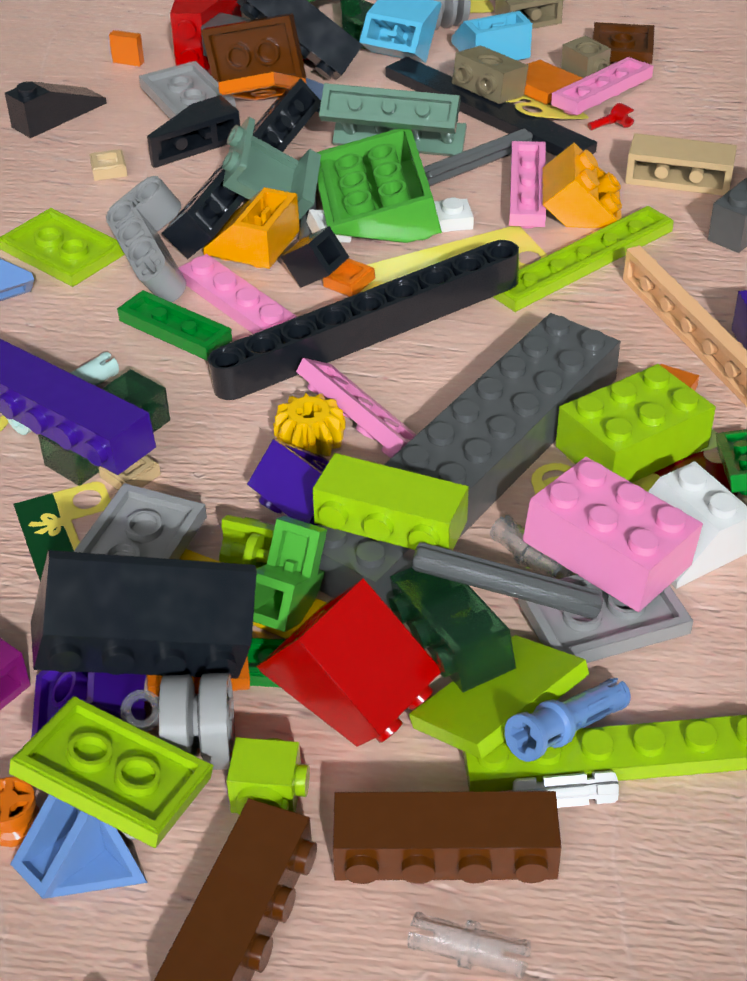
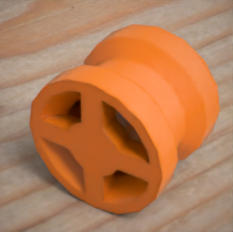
(16, 796)

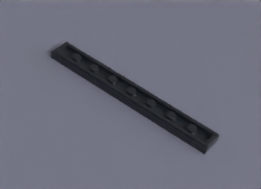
(500, 116)

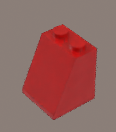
(186, 24)
(354, 666)

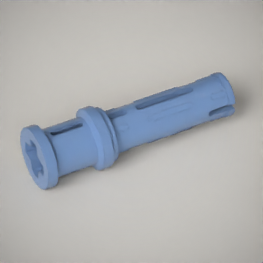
(556, 722)

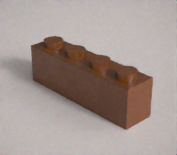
(446, 836)
(243, 898)

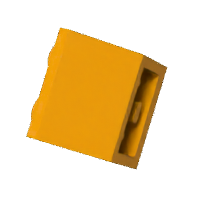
(580, 190)
(258, 229)

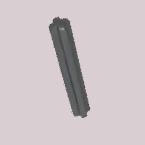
(474, 157)
(507, 580)

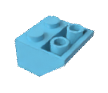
(401, 28)
(503, 33)

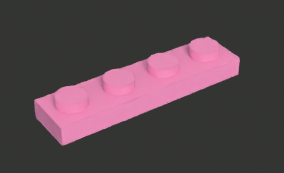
(601, 86)
(527, 184)
(233, 295)
(357, 405)

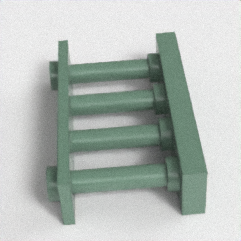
(372, 111)

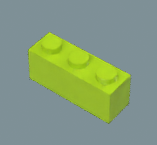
(389, 503)

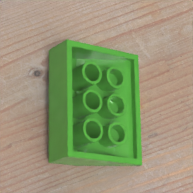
(378, 189)

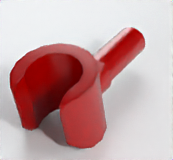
(618, 115)

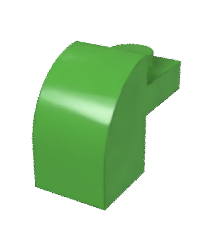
(291, 576)

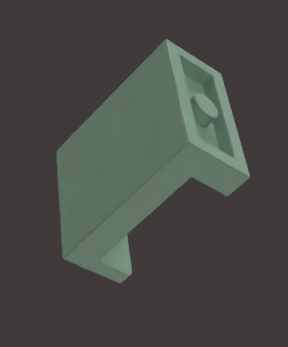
(257, 165)

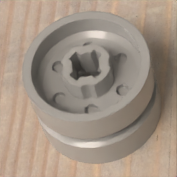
(199, 720)

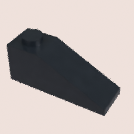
(42, 106)
(193, 131)

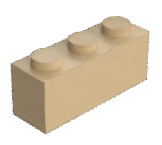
(680, 164)

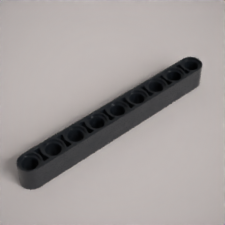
(363, 319)

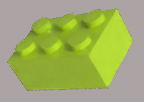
(636, 424)

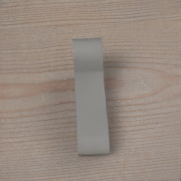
(136, 225)

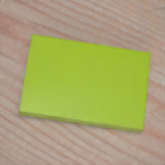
(61, 246)
(478, 717)
(112, 771)

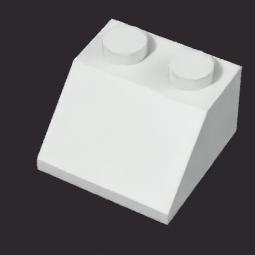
(720, 511)

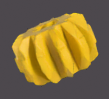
(310, 424)

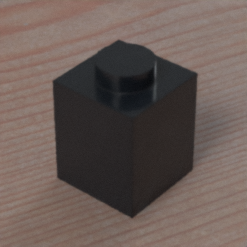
(315, 257)

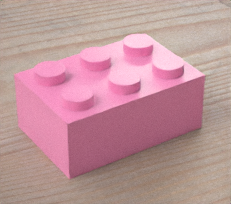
(612, 533)

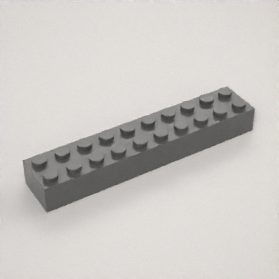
(484, 438)

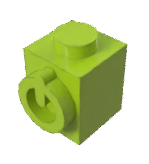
(266, 773)

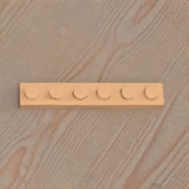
(688, 320)

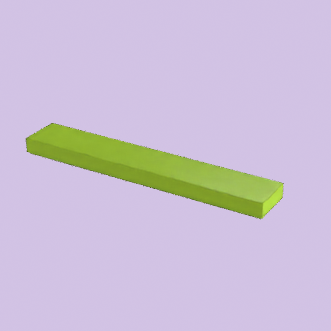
(585, 256)

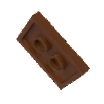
(254, 48)

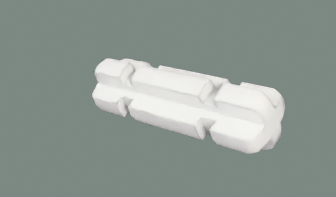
(575, 788)

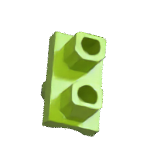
(245, 541)

